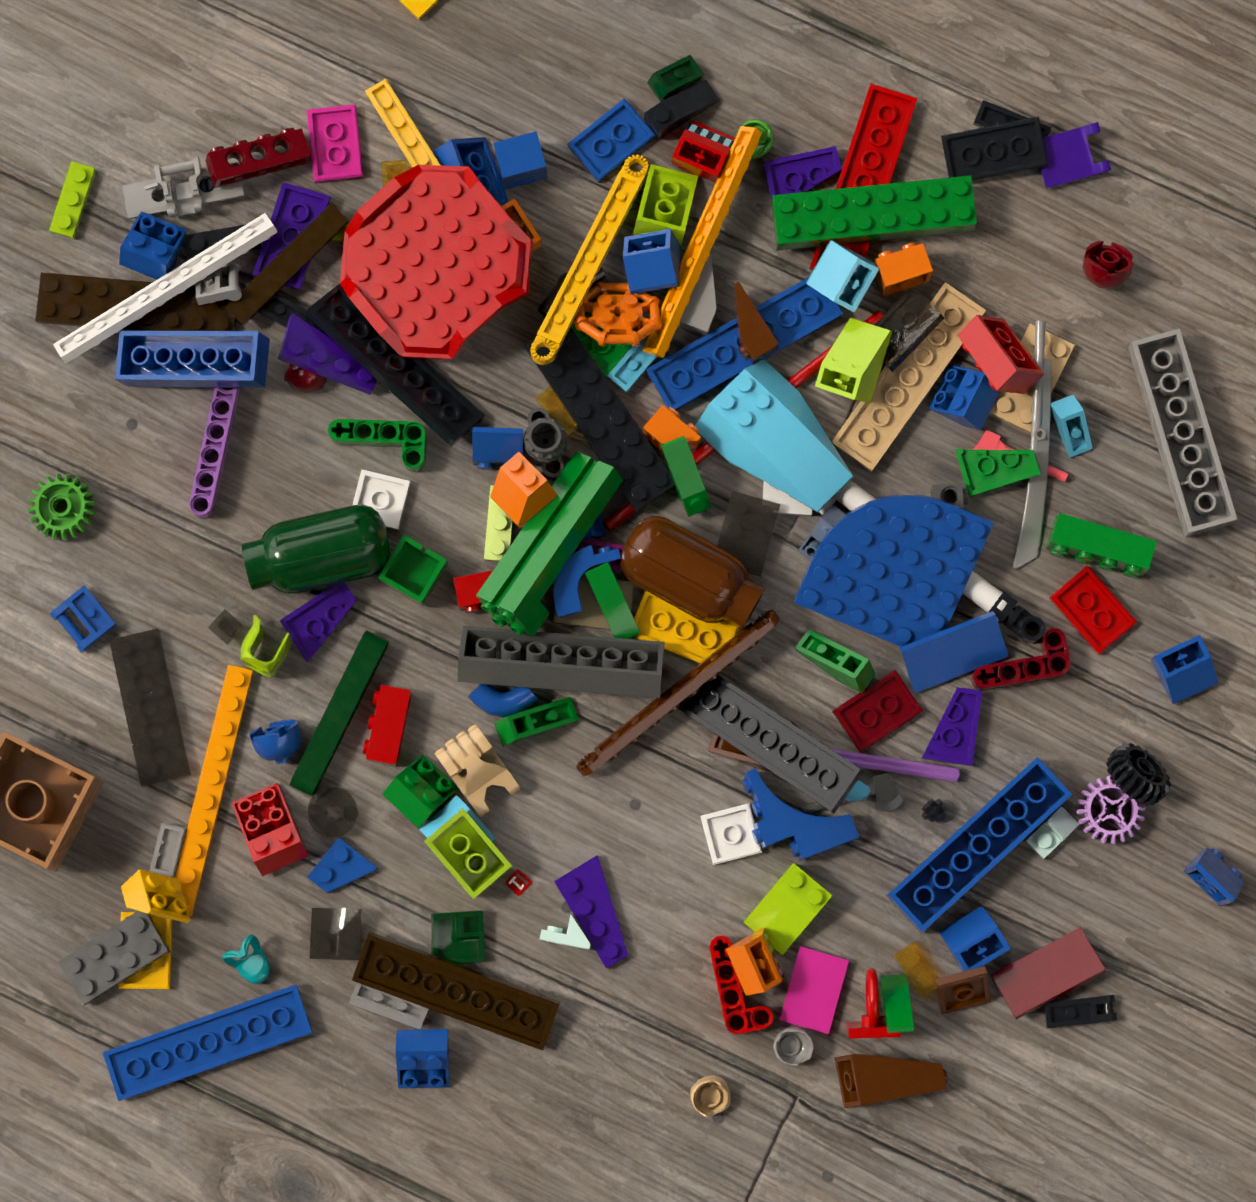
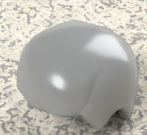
(793, 1046)

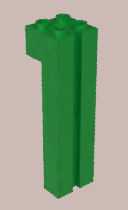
(546, 544)

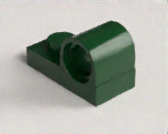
(674, 77)

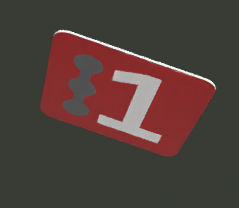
(518, 882)

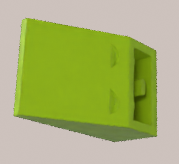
(855, 361)

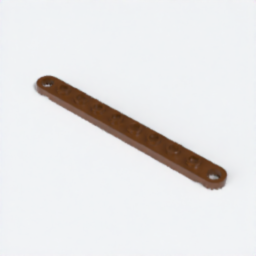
(671, 698)

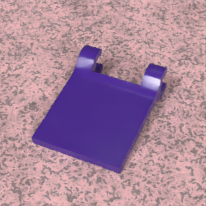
(1071, 157)

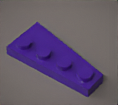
(321, 355)
(592, 906)

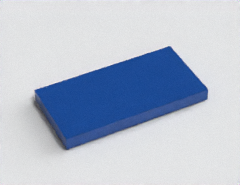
(954, 652)

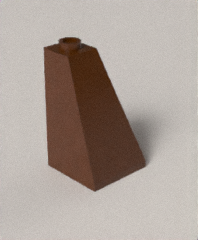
(880, 1079)

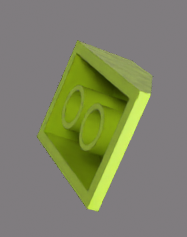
(666, 201)
(467, 853)
(788, 908)

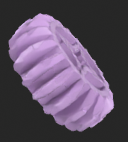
(1118, 819)

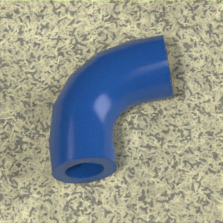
(501, 703)

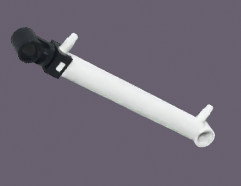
(976, 589)

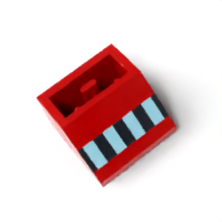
(702, 151)

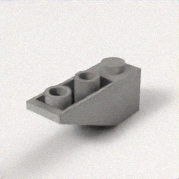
(702, 305)

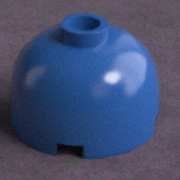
(277, 741)

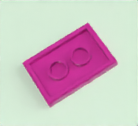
(335, 143)
(814, 990)

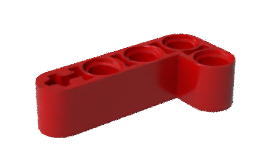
(734, 984)

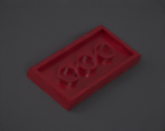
(1048, 973)

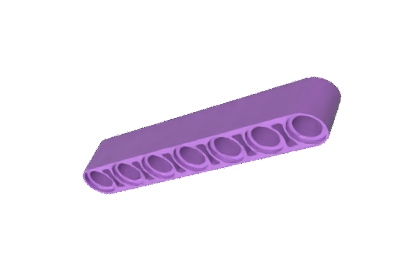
(214, 445)

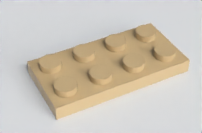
(1017, 408)

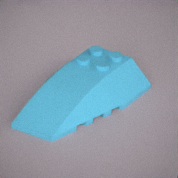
(774, 436)

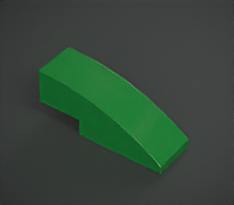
(612, 602)
(896, 1003)

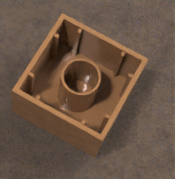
(41, 802)

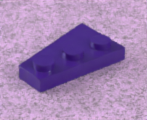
(957, 729)

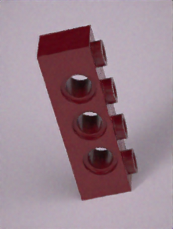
(224, 174)

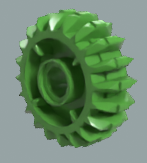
(48, 499)

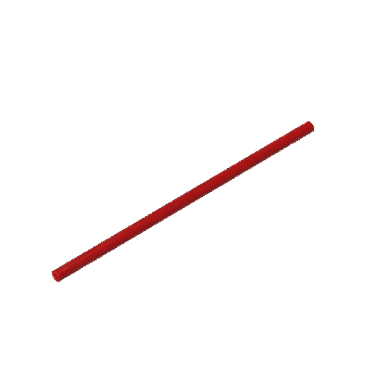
(706, 449)

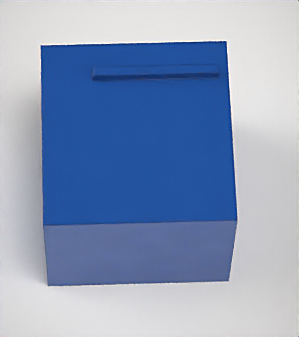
(520, 160)

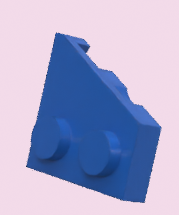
(340, 867)

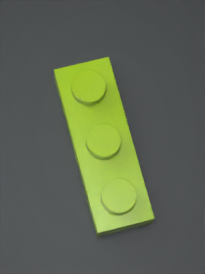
(72, 200)

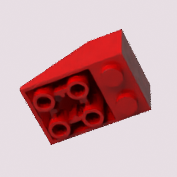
(269, 829)

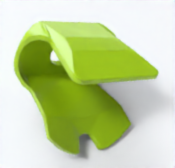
(251, 644)

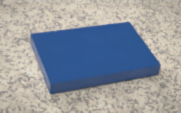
(611, 140)

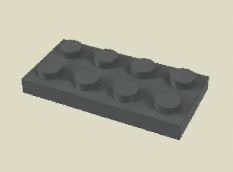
(114, 956)

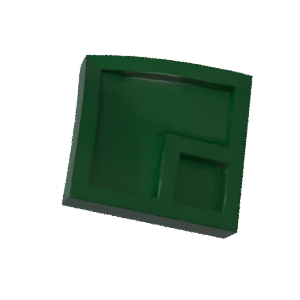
(458, 936)

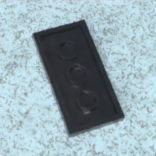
(995, 149)

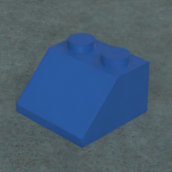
(495, 446)

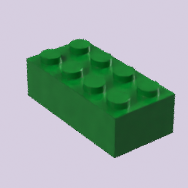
(1100, 545)

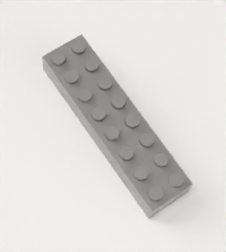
(1182, 432)

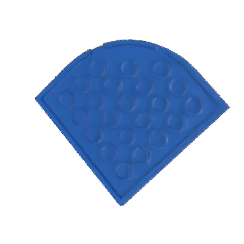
(895, 566)

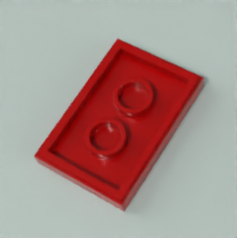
(1092, 610)

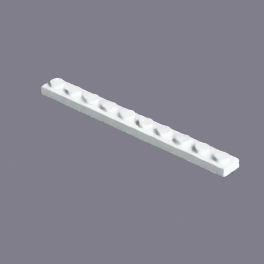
(165, 288)

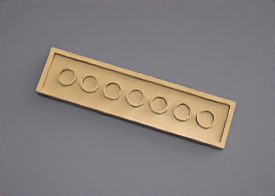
(899, 393)

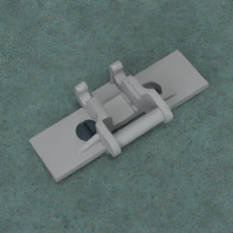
(179, 198)

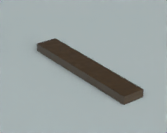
(287, 264)

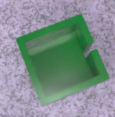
(412, 572)

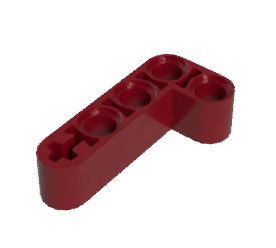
(1019, 666)

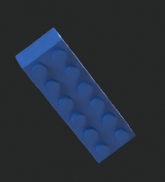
(192, 359)

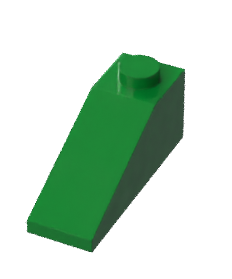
(686, 476)
(837, 660)
(535, 721)

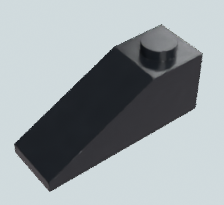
(680, 108)

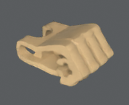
(475, 767)

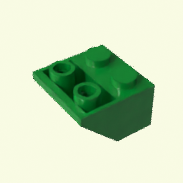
(420, 791)

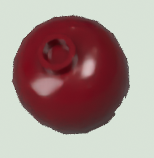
(1107, 265)

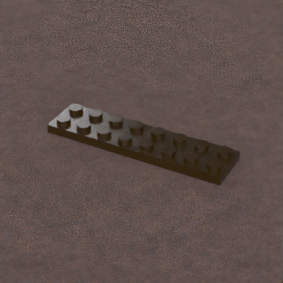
(79, 299)
(456, 991)

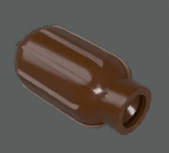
(689, 572)

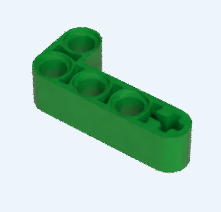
(377, 440)

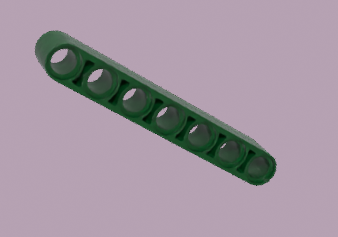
(339, 713)

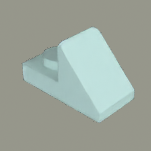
(1052, 832)
(573, 938)

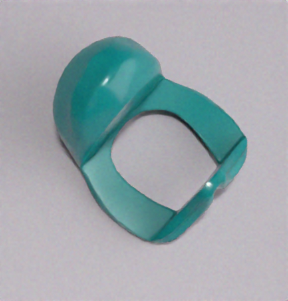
(252, 968)

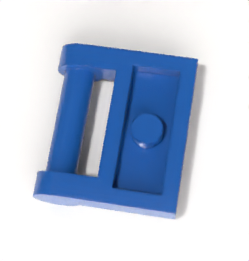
(89, 613)

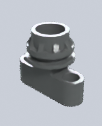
(545, 441)

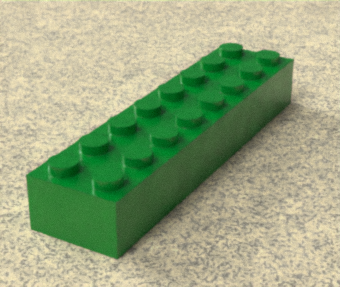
(873, 213)

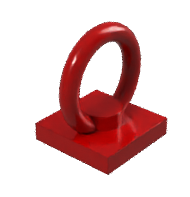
(872, 1023)

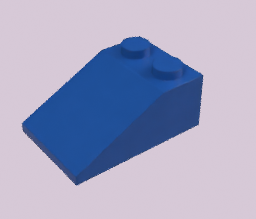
(1215, 876)

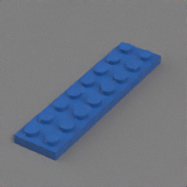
(716, 355)
(207, 1042)

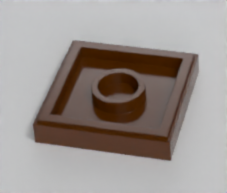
(963, 990)

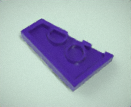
(801, 171)
(318, 618)

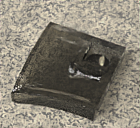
(336, 934)

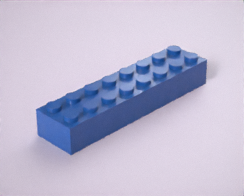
(979, 845)

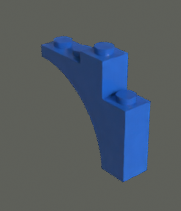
(780, 822)

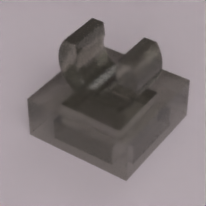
(226, 627)

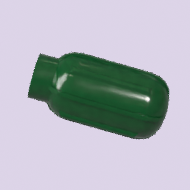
(318, 550)

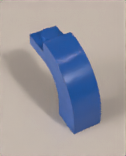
(568, 580)

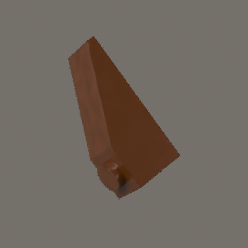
(754, 335)

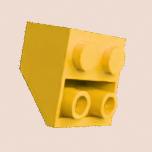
(155, 895)

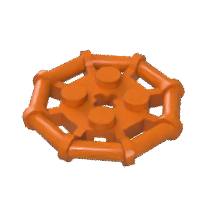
(618, 329)

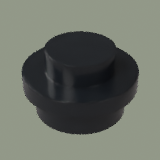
(933, 810)

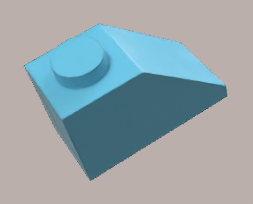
(1071, 425)

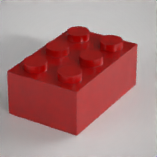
(1000, 354)

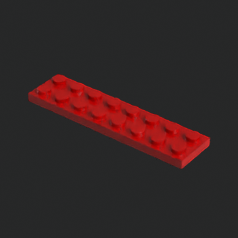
(874, 147)

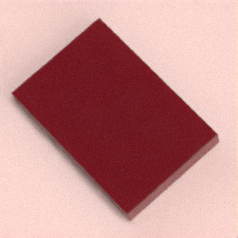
(877, 711)

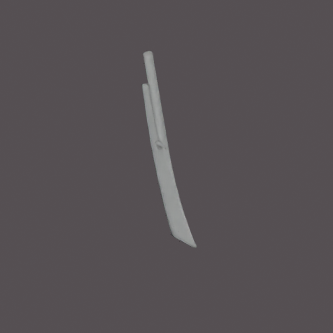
(1033, 518)

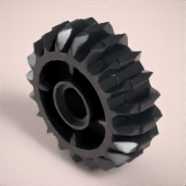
(1138, 774)

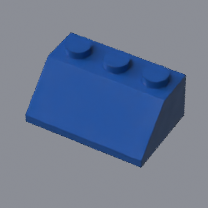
(476, 155)

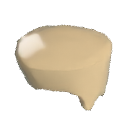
(710, 1095)

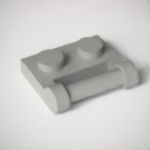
(211, 290)

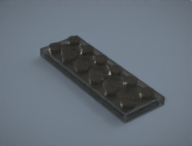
(150, 707)

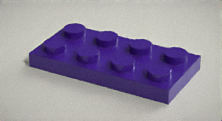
(292, 214)

